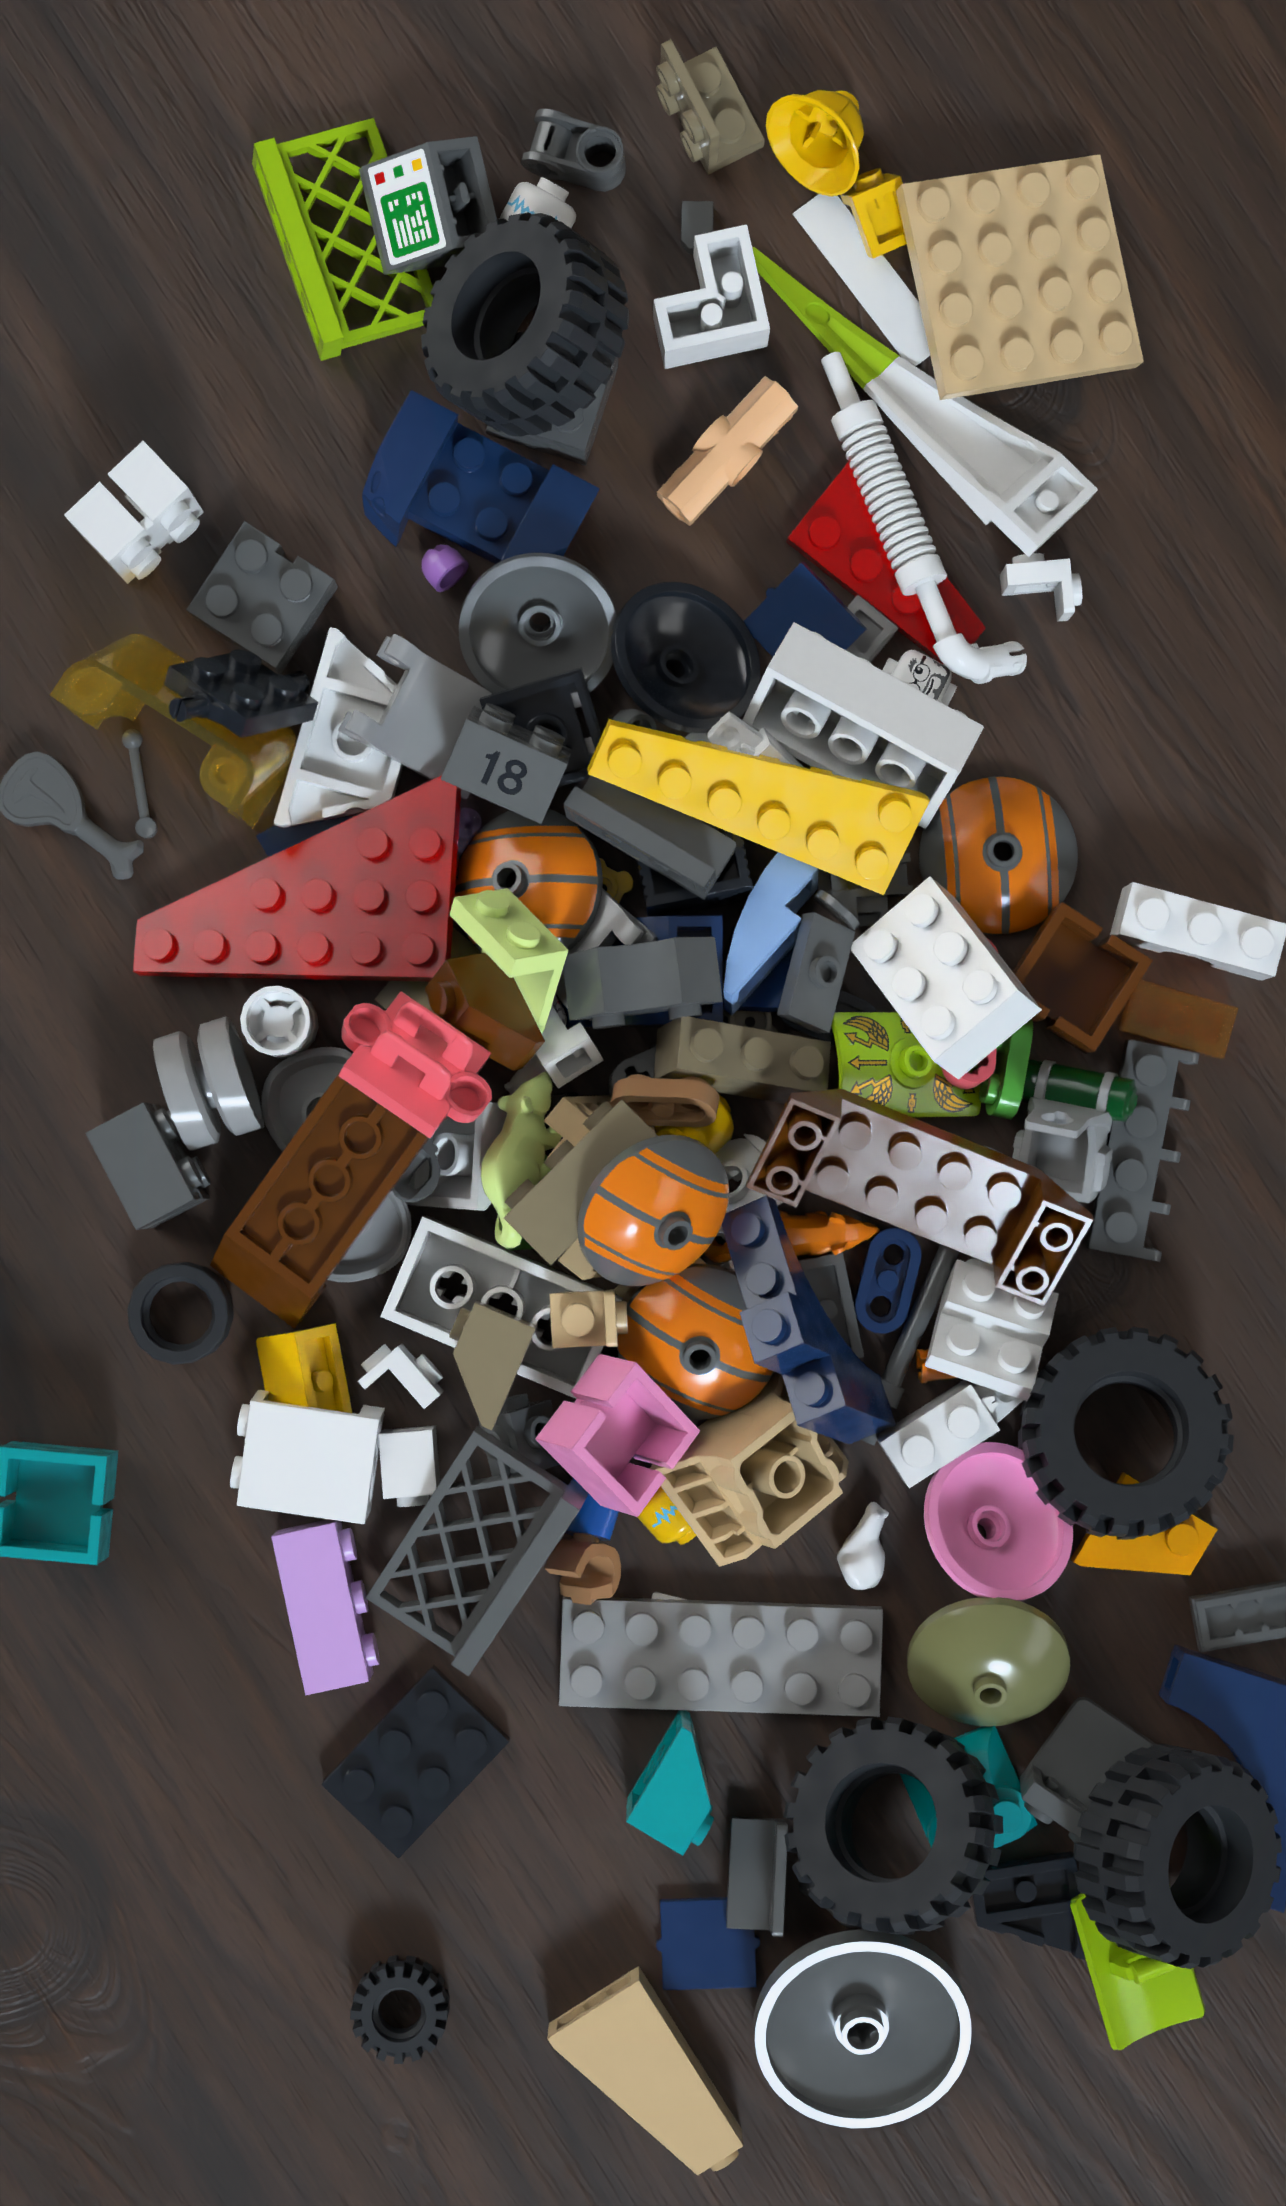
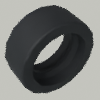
(141, 1301)

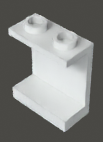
(307, 1459)

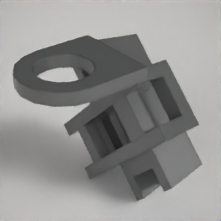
(849, 899)

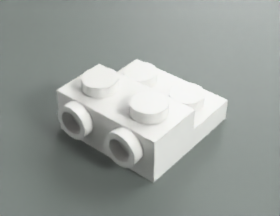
(989, 1332)

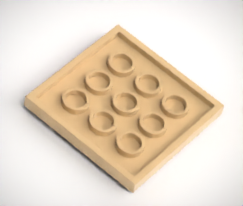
(1019, 276)

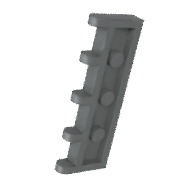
(1126, 1201)

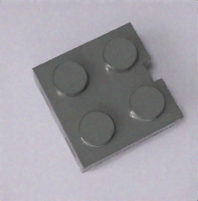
(262, 598)

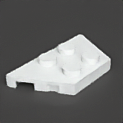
(329, 770)

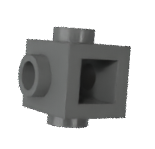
(518, 1427)

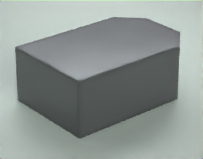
(695, 220)

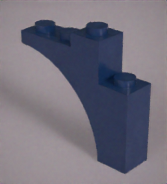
(793, 1334)
(1247, 1715)

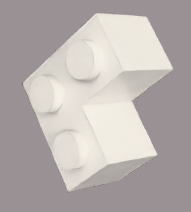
(722, 315)

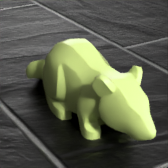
(518, 1150)

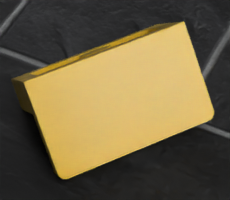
(305, 1368)

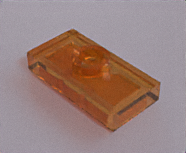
(1179, 1019)

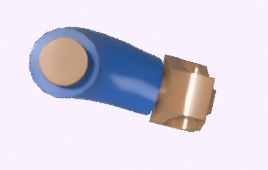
(587, 1567)

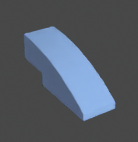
(767, 926)

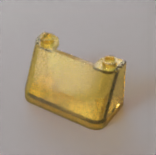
(133, 673)

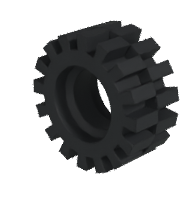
(400, 2041)

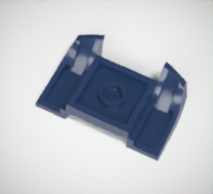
(469, 488)

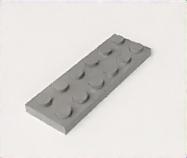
(721, 1656)

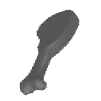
(45, 793)

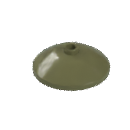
(988, 1661)

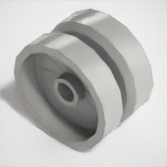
(208, 1083)

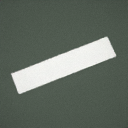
(869, 279)

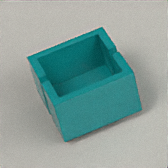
(56, 1502)

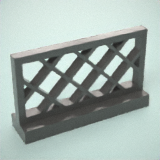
(516, 1573)

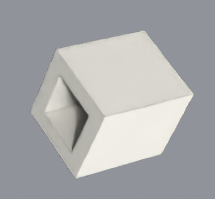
(409, 1464)

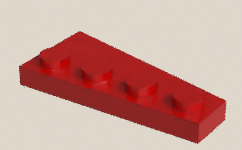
(846, 547)

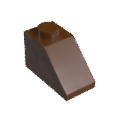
(486, 1007)

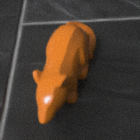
(812, 1235)

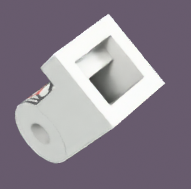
(566, 1051)

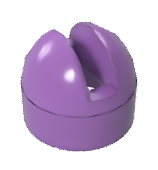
(443, 567)

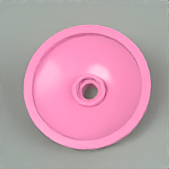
(1024, 1537)

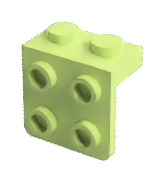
(515, 943)

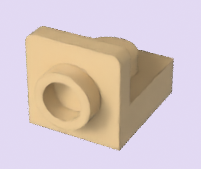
(587, 1318)

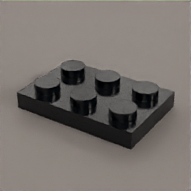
(415, 1761)

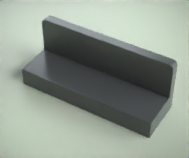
(652, 834)

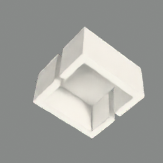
(156, 494)

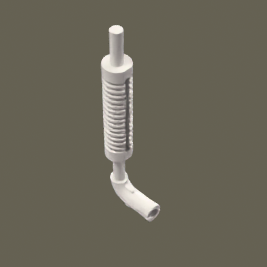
(904, 530)

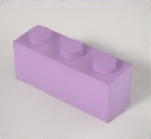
(325, 1605)

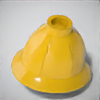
(817, 139)

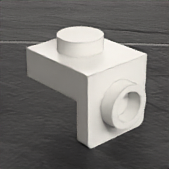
(1037, 575)
(416, 1375)

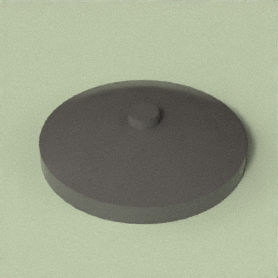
(862, 2028)

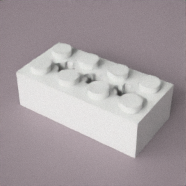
(859, 719)
(488, 1272)

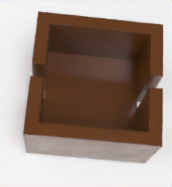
(1076, 981)

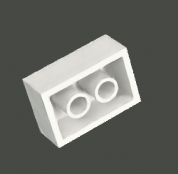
(944, 978)

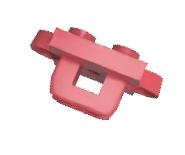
(415, 1064)

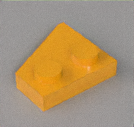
(1167, 1552)

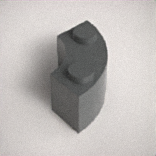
(642, 979)

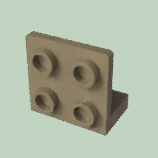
(708, 106)

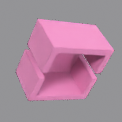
(613, 1419)

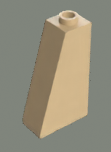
(646, 2066)

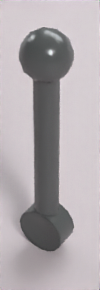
(145, 825)

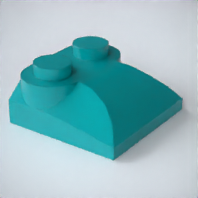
(991, 1753)

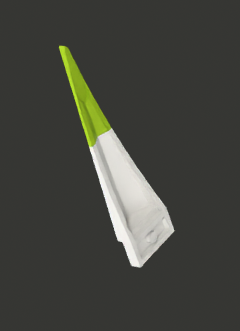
(987, 462)

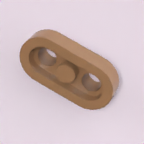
(668, 1101)

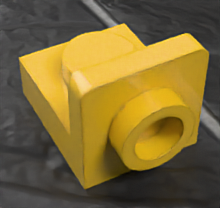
(877, 211)

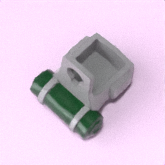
(1070, 1124)

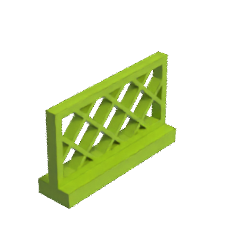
(300, 243)

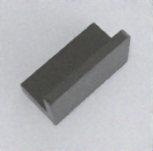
(757, 1874)

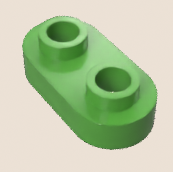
(1005, 1087)

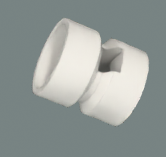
(279, 1021)

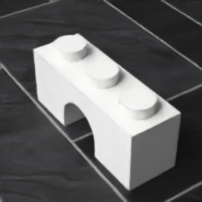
(1199, 929)

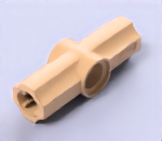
(727, 450)

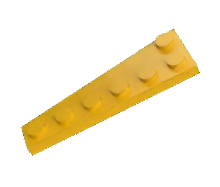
(802, 812)

